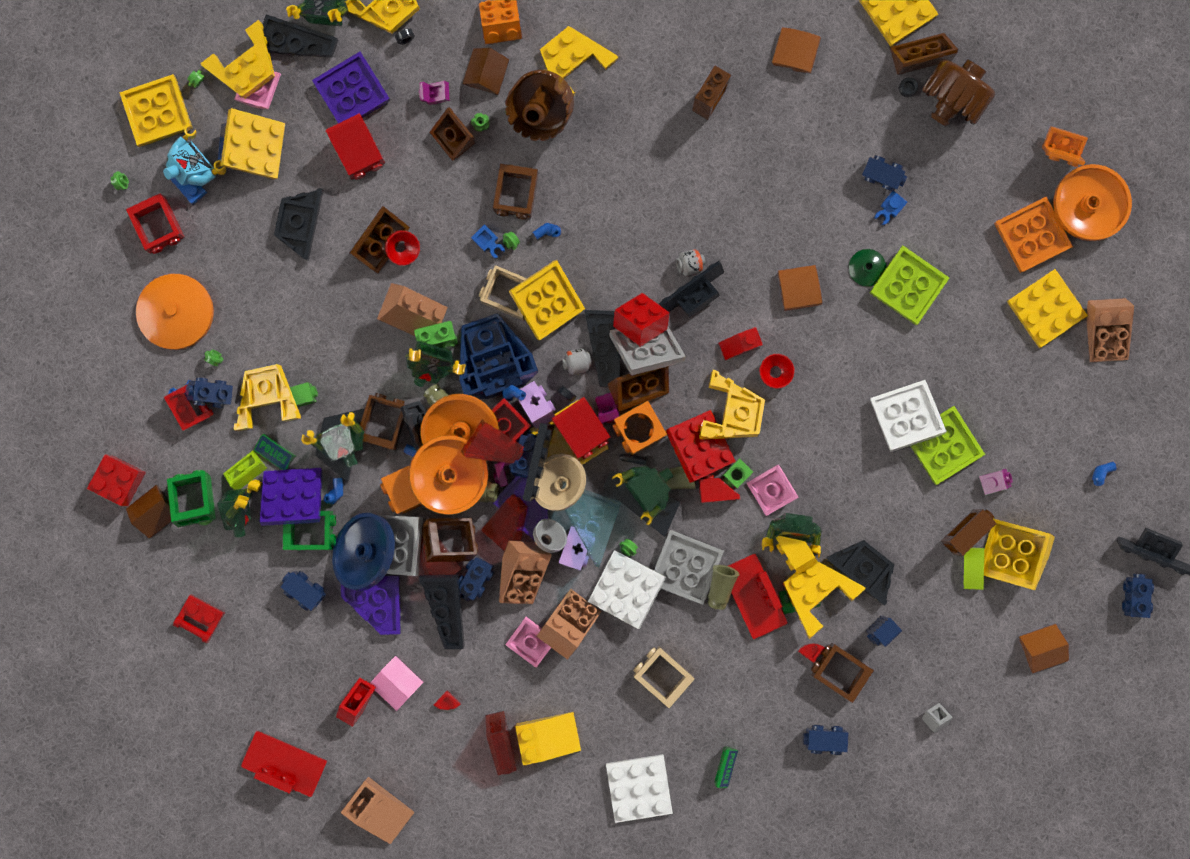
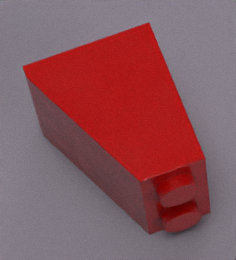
(355, 147)
(581, 428)

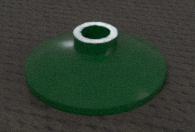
(858, 269)

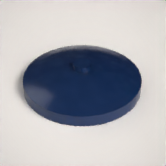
(363, 551)

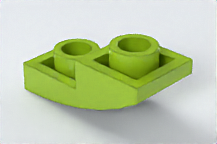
(974, 569)

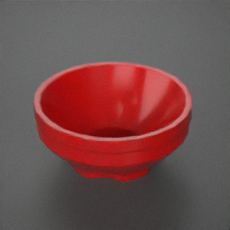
(410, 251)
(786, 367)

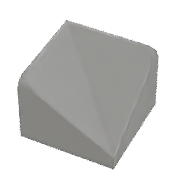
(937, 718)

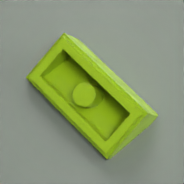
(244, 471)

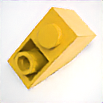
(797, 552)

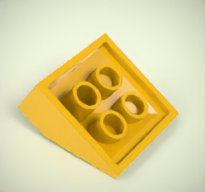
(1016, 554)

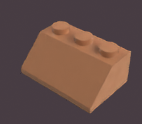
(410, 310)

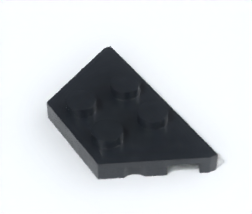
(298, 221)
(338, 466)
(865, 567)

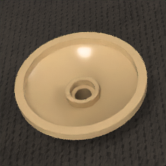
(558, 471)

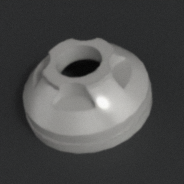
(554, 532)

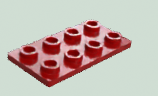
(756, 597)
(283, 765)

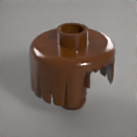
(959, 88)
(539, 105)

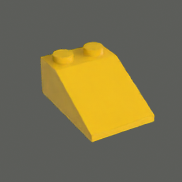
(547, 738)

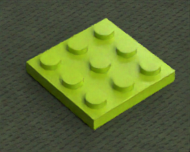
(909, 285)
(948, 452)

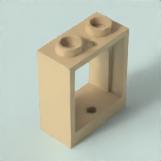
(486, 291)
(677, 690)

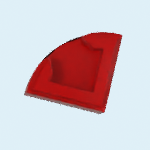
(811, 651)
(447, 702)

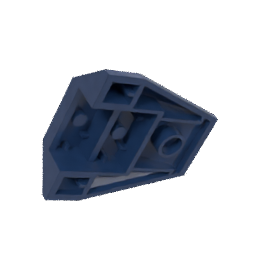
(493, 358)

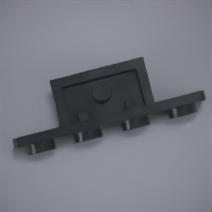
(695, 293)
(1157, 548)

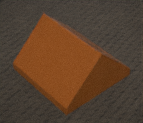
(1045, 648)

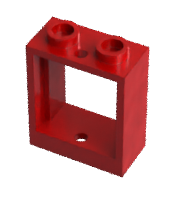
(146, 207)

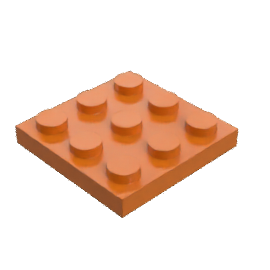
(1033, 234)

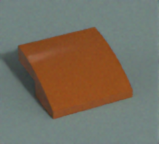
(796, 50)
(800, 287)

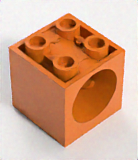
(642, 411)
(399, 491)

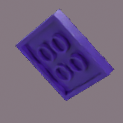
(351, 88)
(291, 496)

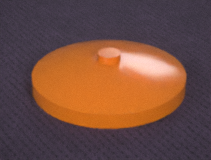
(1092, 202)
(174, 311)
(455, 416)
(446, 478)

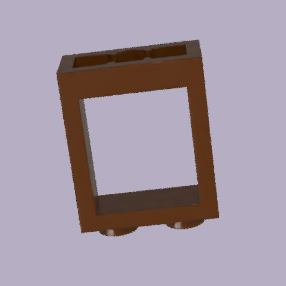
(711, 93)
(517, 172)
(396, 403)
(969, 531)
(431, 539)
(857, 684)

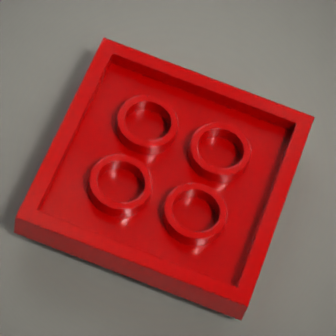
(698, 455)

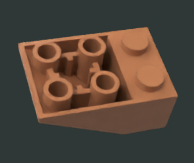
(1109, 329)
(522, 572)
(569, 624)
(377, 811)

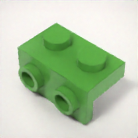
(439, 335)

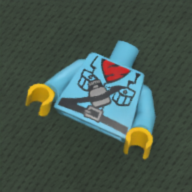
(189, 164)

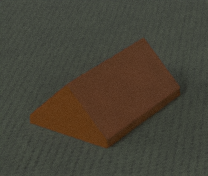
(923, 53)
(371, 245)
(639, 388)

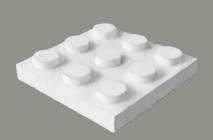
(908, 416)
(626, 589)
(639, 788)

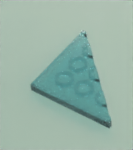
(593, 521)

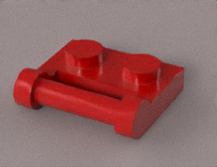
(183, 410)
(201, 612)

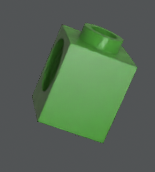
(304, 394)
(744, 470)

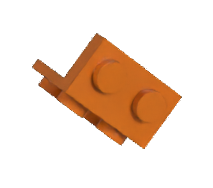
(500, 21)
(1064, 145)

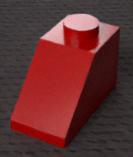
(740, 343)
(714, 489)
(355, 702)

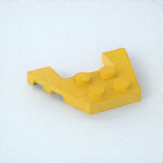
(384, 13)
(572, 49)
(250, 69)
(263, 388)
(741, 413)
(813, 586)

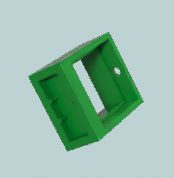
(197, 515)
(330, 538)

